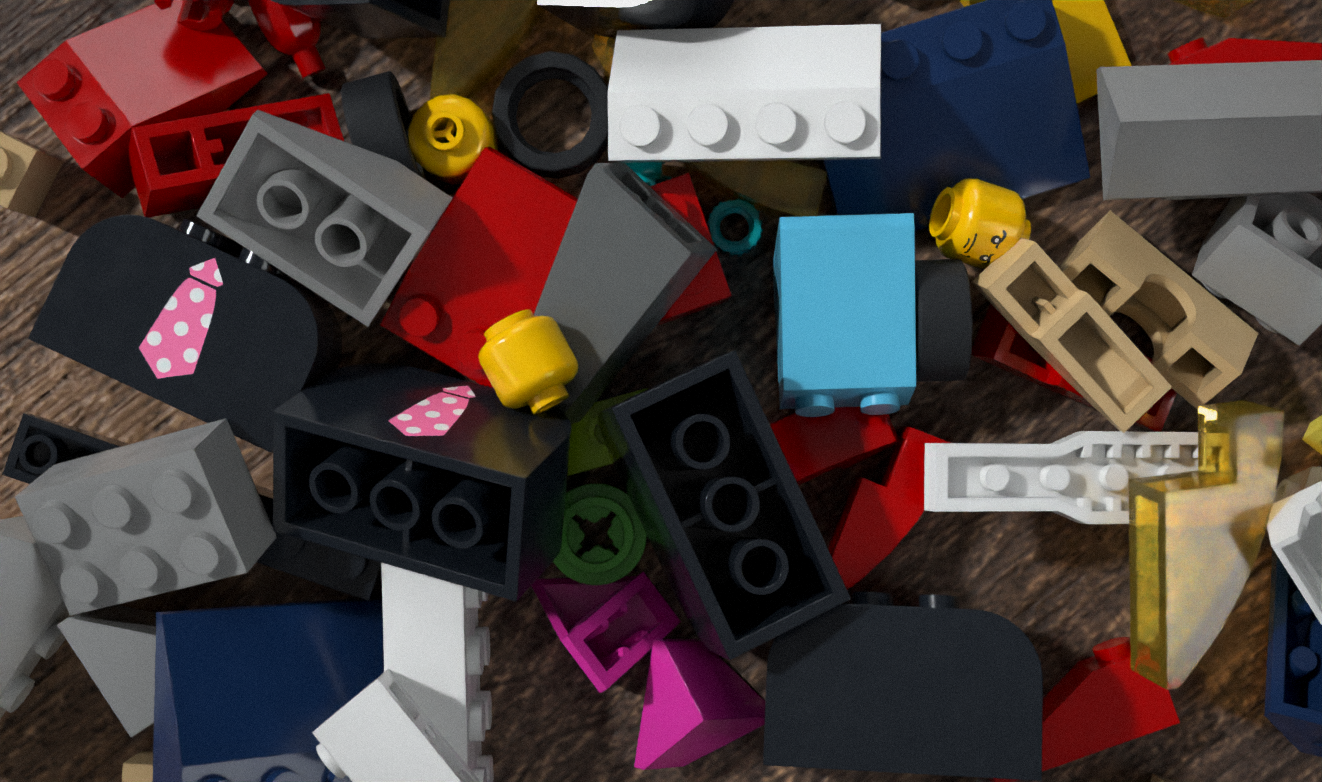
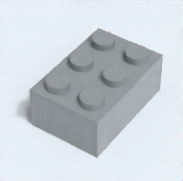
(147, 518)

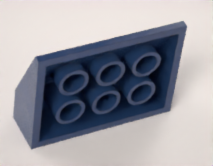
(965, 99)
(254, 683)

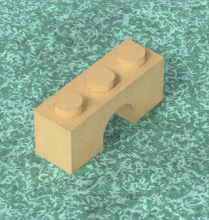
(1193, 334)

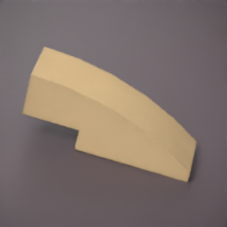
(1072, 333)

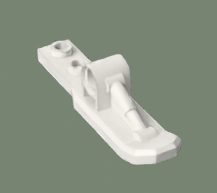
(1073, 477)

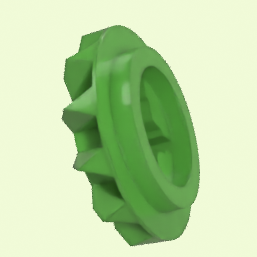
(599, 564)

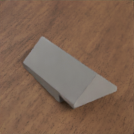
(1210, 130)

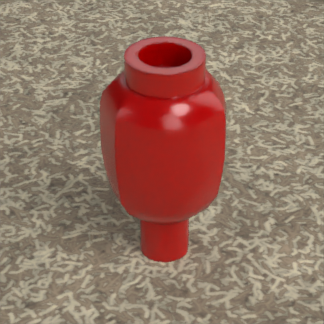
(290, 34)

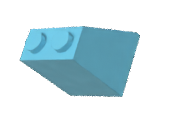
(845, 312)

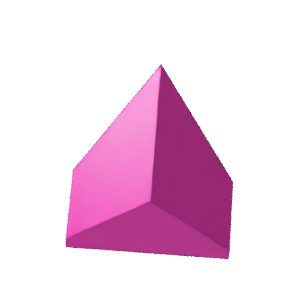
(606, 624)
(692, 705)

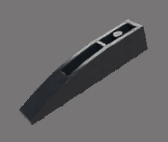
(47, 442)

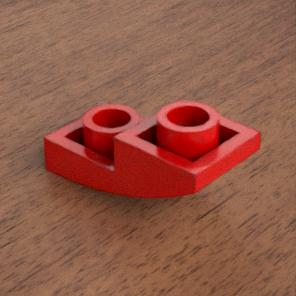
(832, 440)

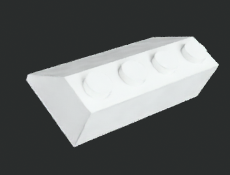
(746, 94)

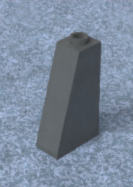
(616, 276)

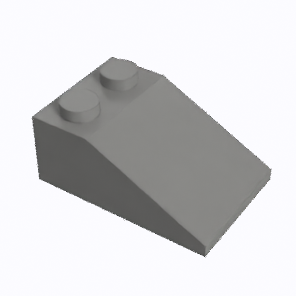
(323, 211)

